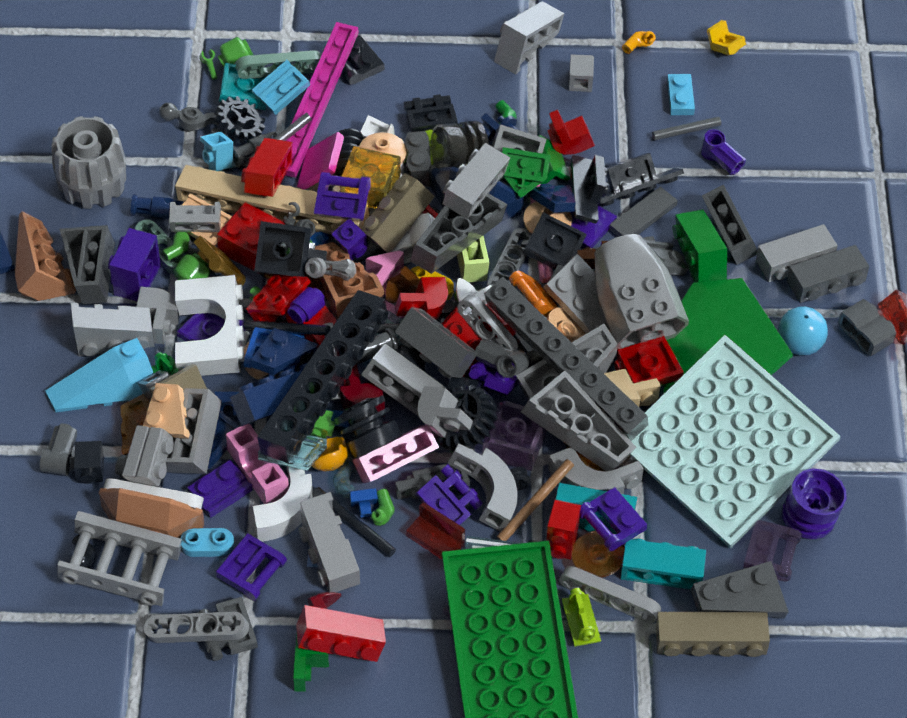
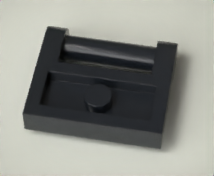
(364, 60)

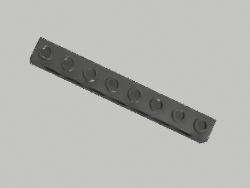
(565, 356)

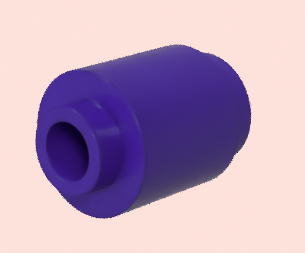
(306, 305)

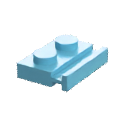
(281, 87)

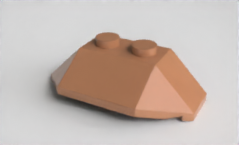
(150, 511)

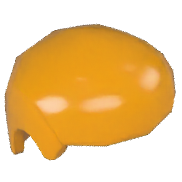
(332, 456)

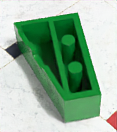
(701, 246)

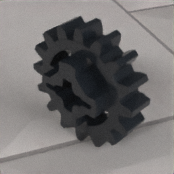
(239, 119)

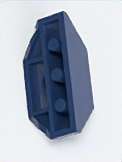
(441, 176)

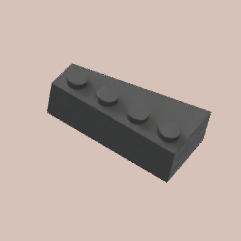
(453, 233)

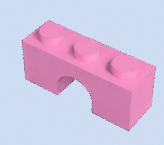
(266, 477)

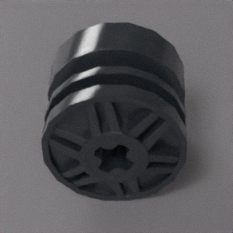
(367, 426)

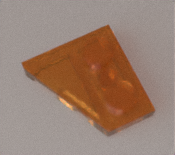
(132, 414)

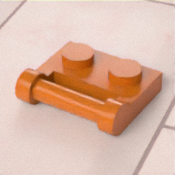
(533, 292)

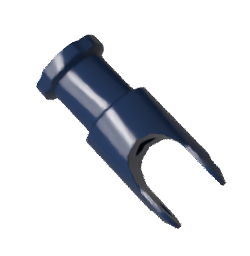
(156, 207)

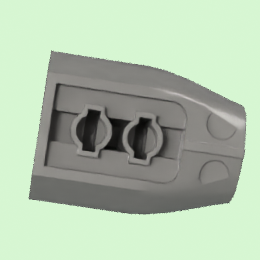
(636, 292)

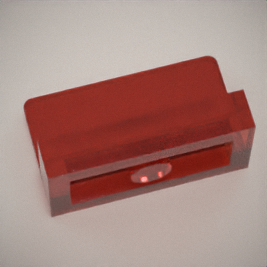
(895, 310)
(436, 531)

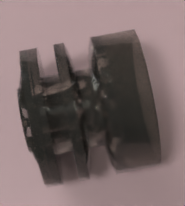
(455, 143)

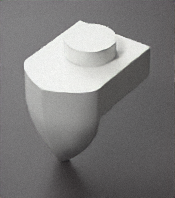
(375, 126)
(464, 288)

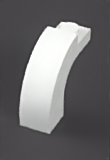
(283, 515)

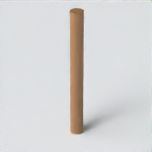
(535, 501)

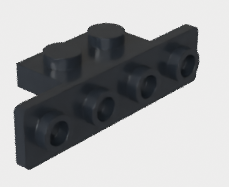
(634, 175)
(588, 186)

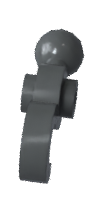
(189, 117)

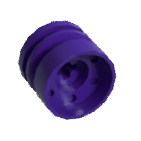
(814, 503)

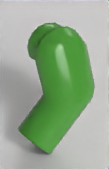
(179, 246)
(385, 509)

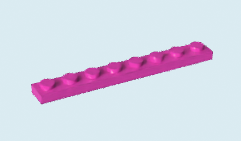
(320, 90)

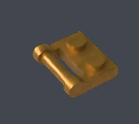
(218, 260)

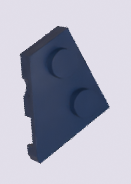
(554, 197)
(281, 351)

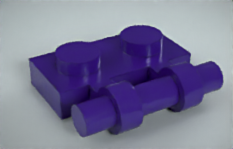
(493, 378)
(439, 497)

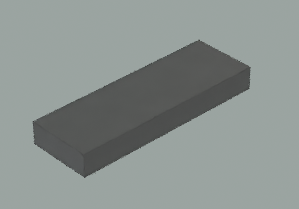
(644, 213)

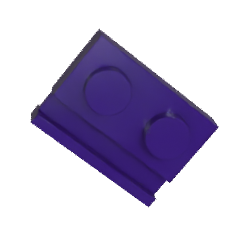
(221, 488)

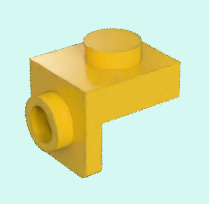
(724, 41)

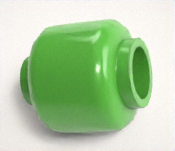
(233, 50)
(191, 268)

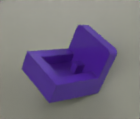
(351, 239)

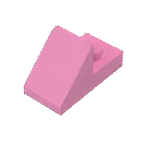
(385, 266)

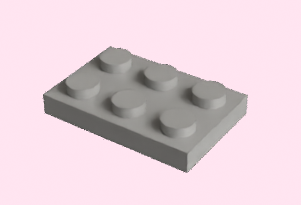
(577, 294)

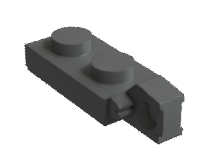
(419, 478)

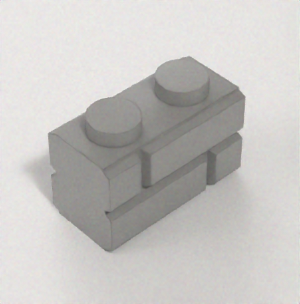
(148, 456)

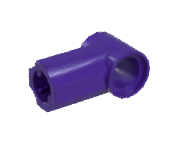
(716, 149)

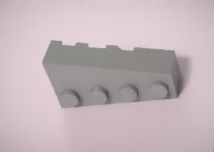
(579, 422)

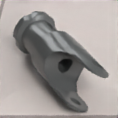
(243, 153)
(387, 337)

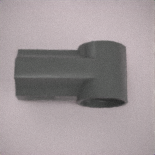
(500, 358)
(57, 456)

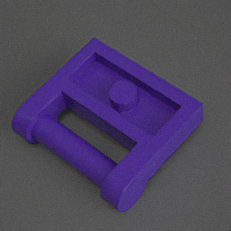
(342, 204)
(618, 514)
(245, 560)

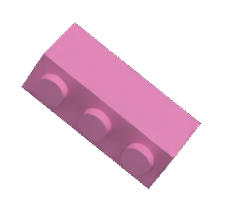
(395, 454)

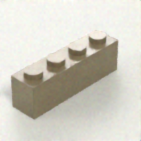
(712, 633)

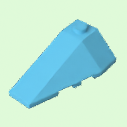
(104, 380)

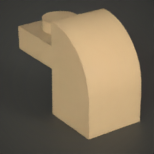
(641, 393)

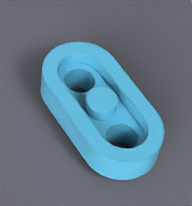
(207, 542)

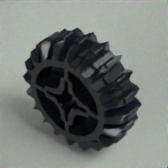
(480, 409)

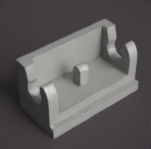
(195, 218)

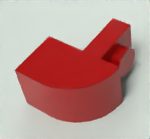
(570, 136)
(429, 296)

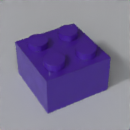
(134, 263)

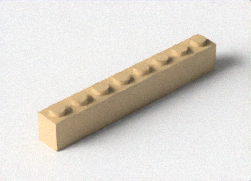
(229, 191)

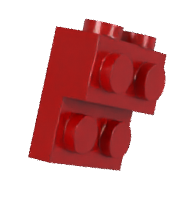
(649, 361)

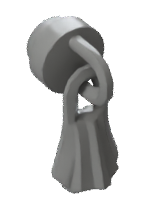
(317, 268)

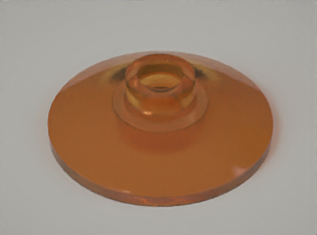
(590, 547)

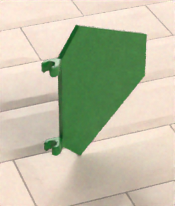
(728, 310)

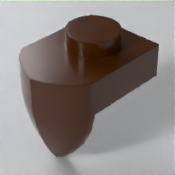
(401, 282)

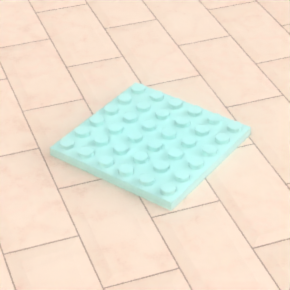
(730, 441)

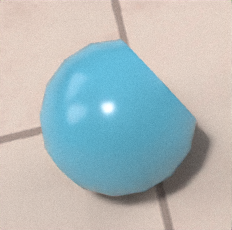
(803, 330)

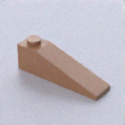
(38, 264)
(339, 291)

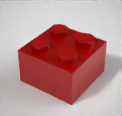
(241, 234)

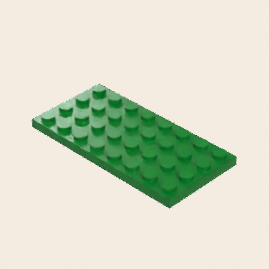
(508, 632)

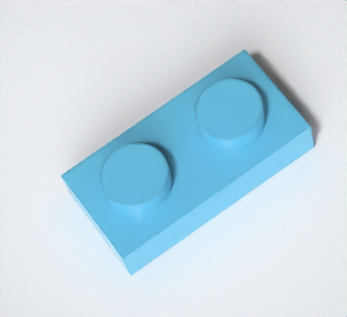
(680, 94)

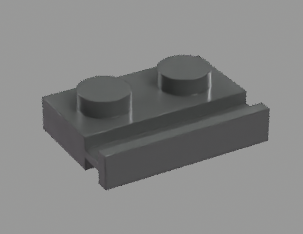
(672, 259)

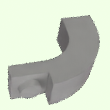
(581, 475)
(494, 478)

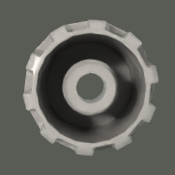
(89, 161)

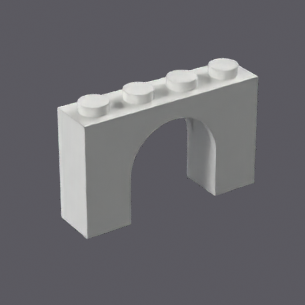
(220, 297)

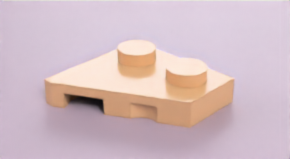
(167, 410)

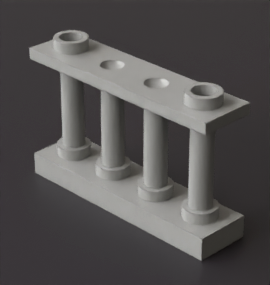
(126, 535)

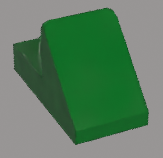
(303, 664)

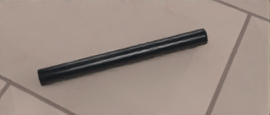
(289, 327)
(358, 525)

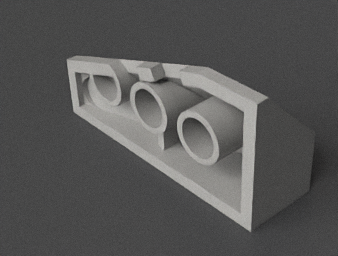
(594, 345)

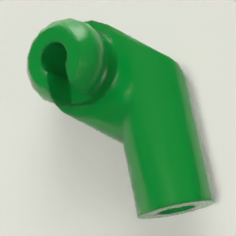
(505, 110)

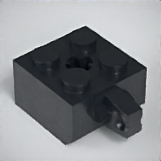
(296, 239)

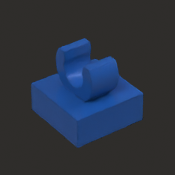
(225, 400)
(363, 499)

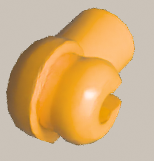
(638, 39)

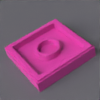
(319, 159)

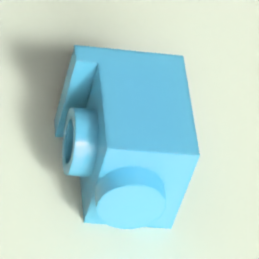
(217, 151)

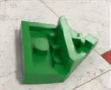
(525, 170)

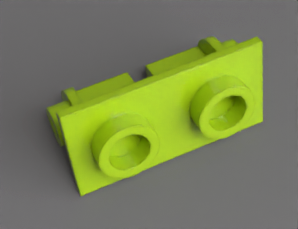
(581, 618)

